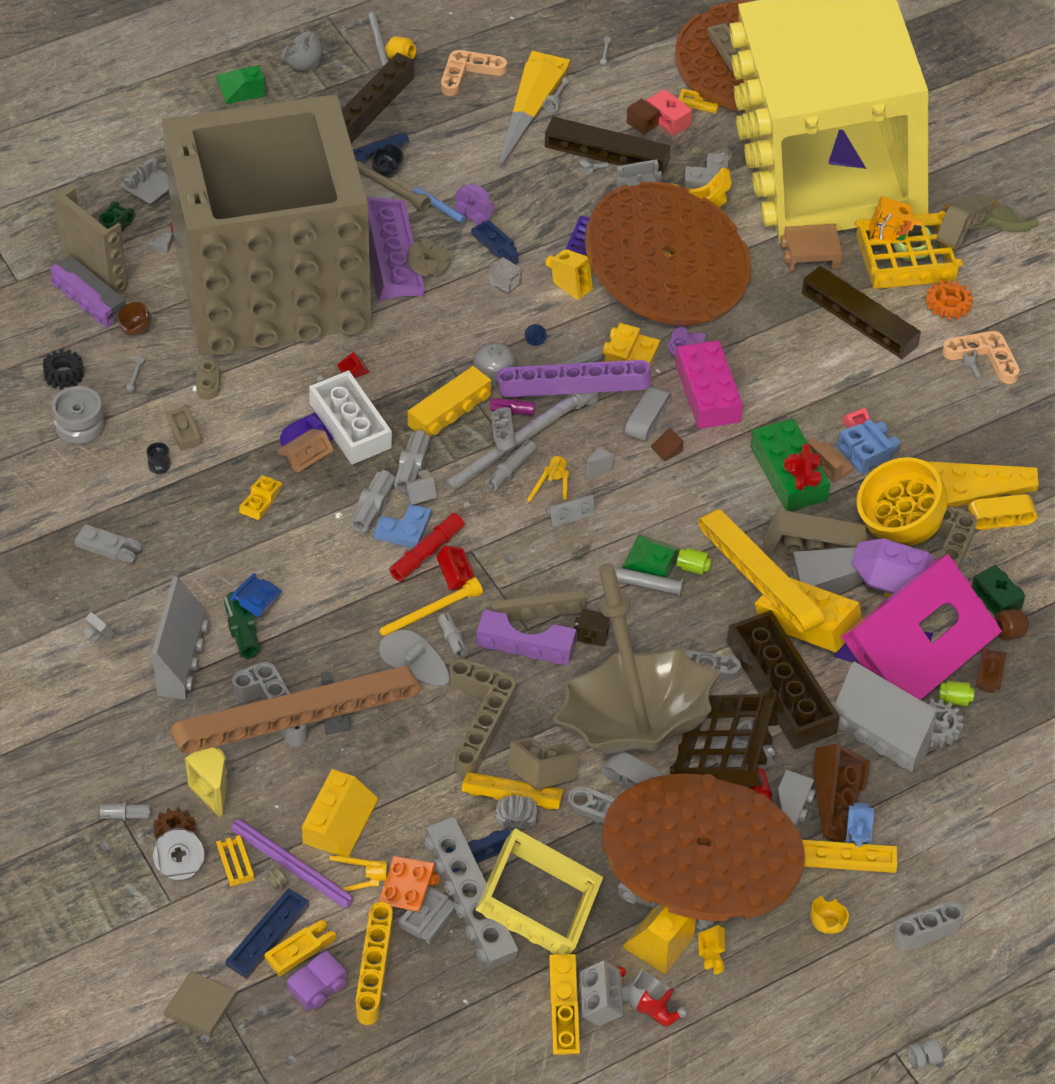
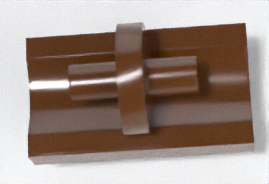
(991, 670)

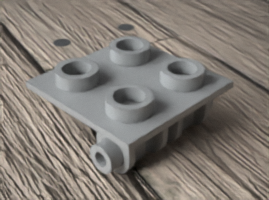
(147, 182)

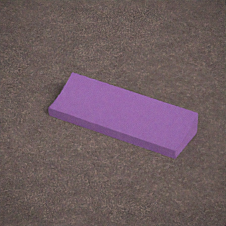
(388, 245)

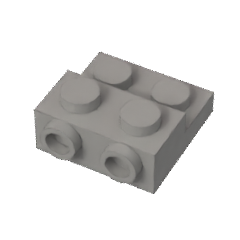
(736, 760)

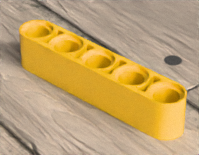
(374, 973)

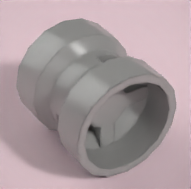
(924, 1054)

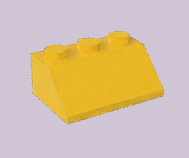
(338, 814)

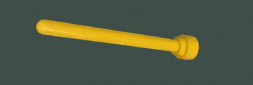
(470, 589)

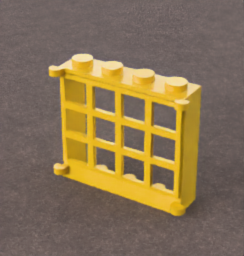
(912, 274)

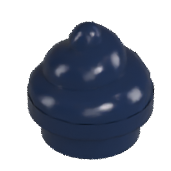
(535, 334)

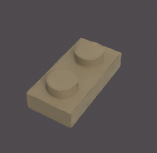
(183, 427)

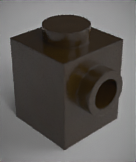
(592, 627)

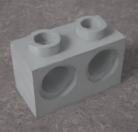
(601, 993)

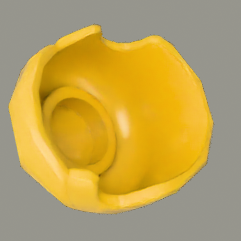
(828, 916)

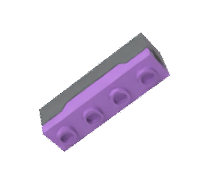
(87, 290)

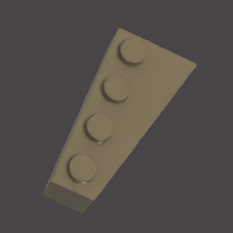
(804, 532)

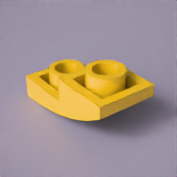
(261, 497)

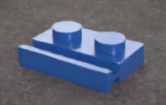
(256, 595)

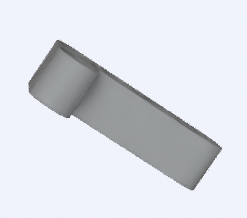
(265, 682)

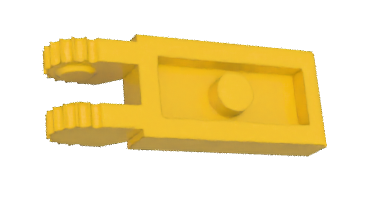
(299, 947)

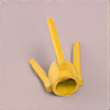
(555, 470)
(374, 870)

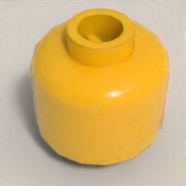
(401, 45)

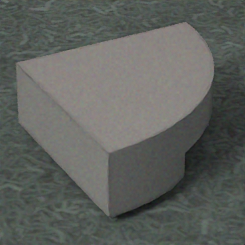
(160, 243)

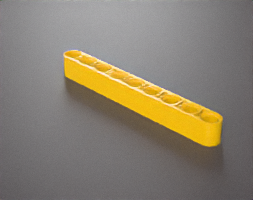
(761, 571)

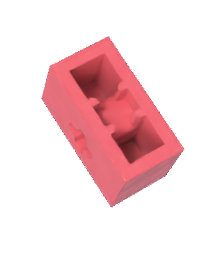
(673, 114)

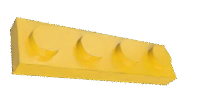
(497, 787)
(849, 856)

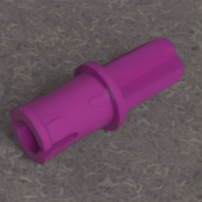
(515, 406)

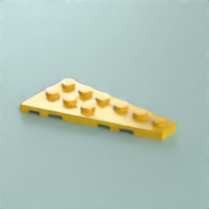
(978, 481)

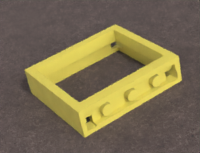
(559, 867)

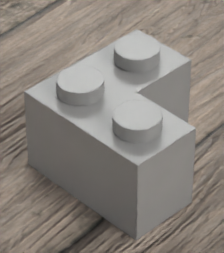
(698, 176)

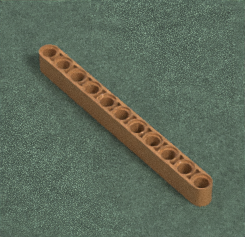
(294, 709)

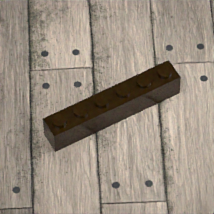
(377, 94)
(603, 144)
(861, 312)

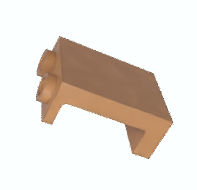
(811, 244)

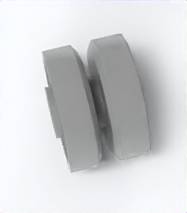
(78, 414)

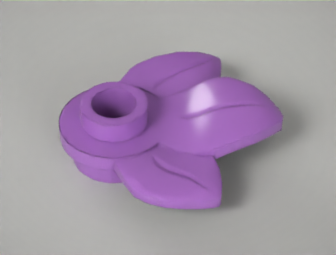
(681, 337)

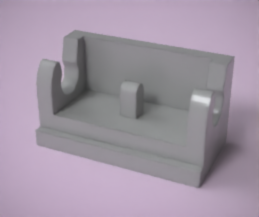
(638, 172)

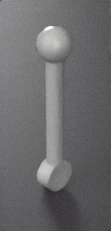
(607, 40)
(139, 362)

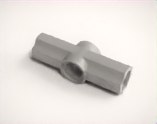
(412, 459)
(372, 501)

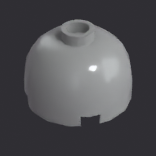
(304, 53)
(492, 358)

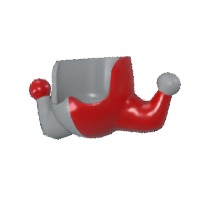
(650, 998)

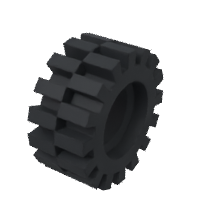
(63, 378)

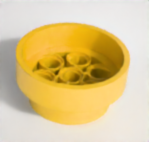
(903, 501)

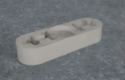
(503, 428)
(715, 659)

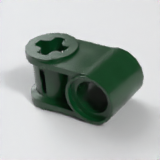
(116, 214)

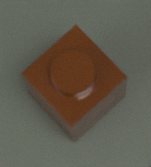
(642, 116)

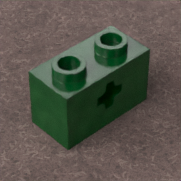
(997, 590)

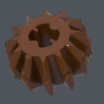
(173, 820)

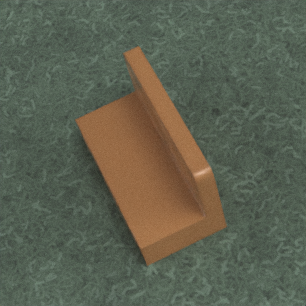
(306, 449)
(830, 460)

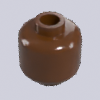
(1012, 624)

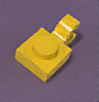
(710, 946)

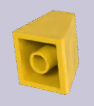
(661, 938)

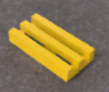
(698, 102)
(230, 845)

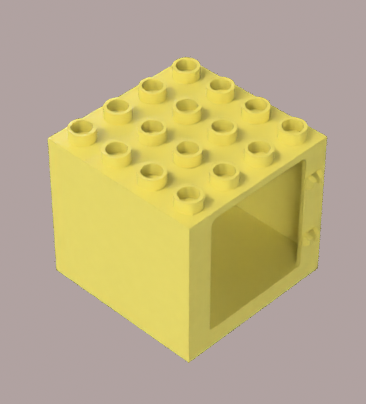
(822, 71)

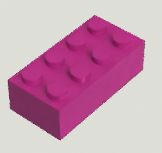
(708, 384)

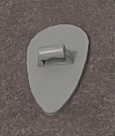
(411, 650)

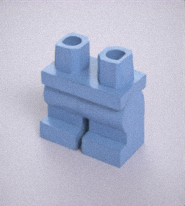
(867, 445)

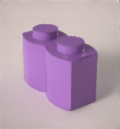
(317, 981)

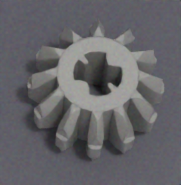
(516, 812)

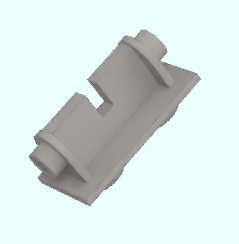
(571, 510)

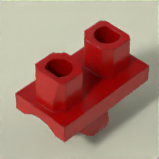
(802, 465)

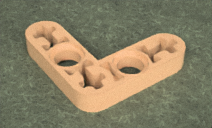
(459, 62)
(955, 347)

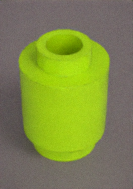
(694, 561)
(956, 692)

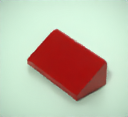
(454, 567)

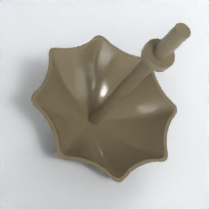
(632, 696)

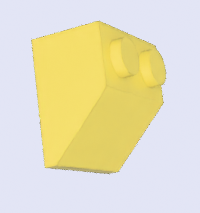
(208, 777)

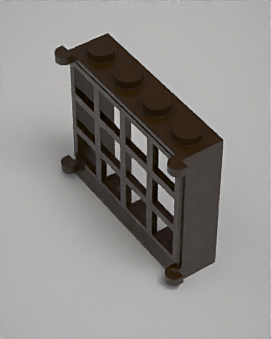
(736, 707)

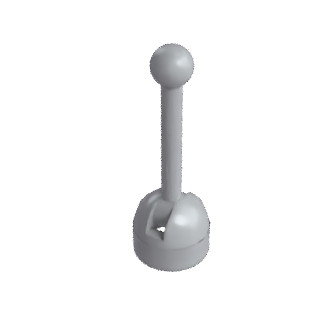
(552, 101)

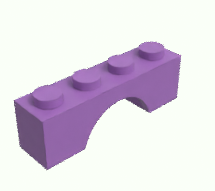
(552, 645)

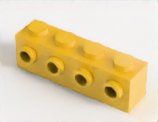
(450, 402)

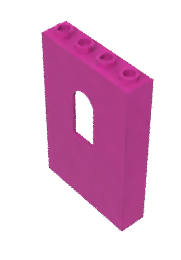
(897, 648)

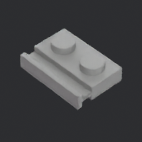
(432, 917)

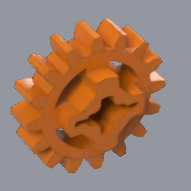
(949, 299)

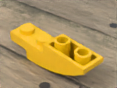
(564, 1004)

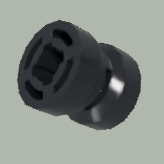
(158, 458)

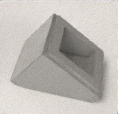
(599, 462)

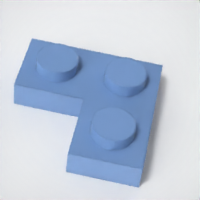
(405, 532)

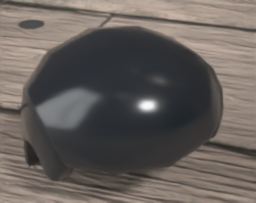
(387, 160)

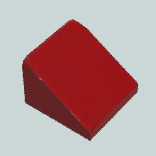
(354, 364)

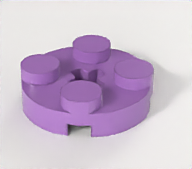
(478, 211)

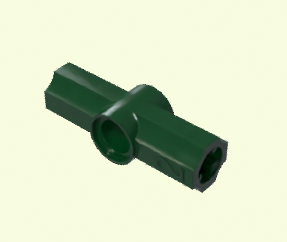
(241, 627)

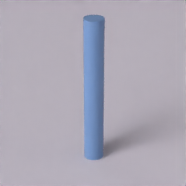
(442, 206)

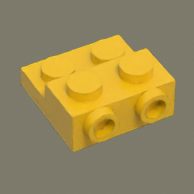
(630, 345)

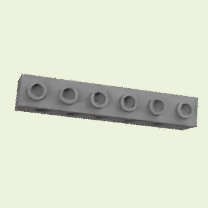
(449, 834)

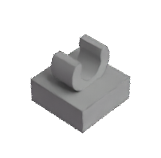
(97, 629)

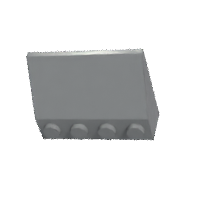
(178, 642)
(885, 717)

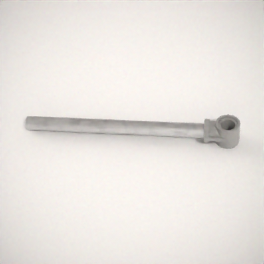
(571, 401)

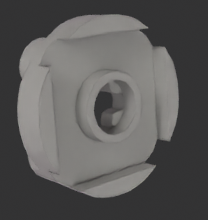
(190, 862)

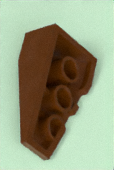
(838, 782)

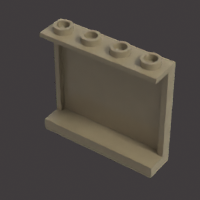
(90, 241)

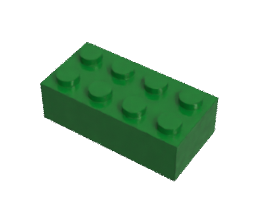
(771, 447)

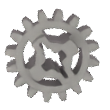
(944, 717)

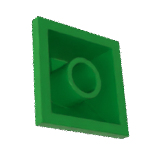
(242, 84)
(651, 557)

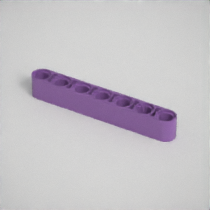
(574, 378)

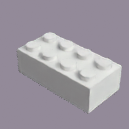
(350, 417)

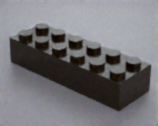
(774, 661)

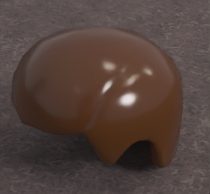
(134, 318)

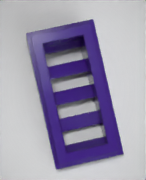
(577, 235)

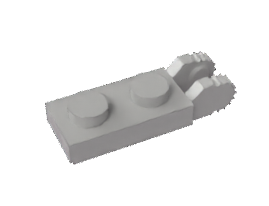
(107, 544)

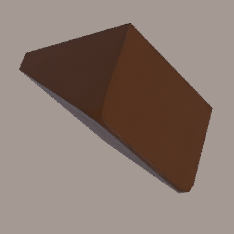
(668, 445)

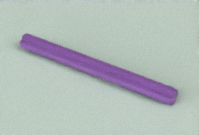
(292, 863)

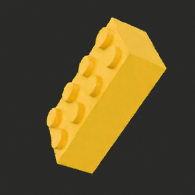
(838, 614)

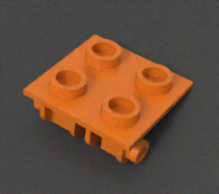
(408, 883)

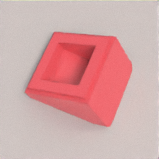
(856, 418)

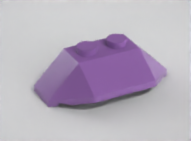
(888, 563)

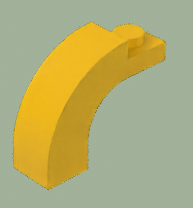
(716, 189)

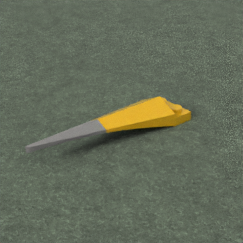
(539, 79)

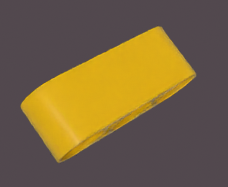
(1003, 511)

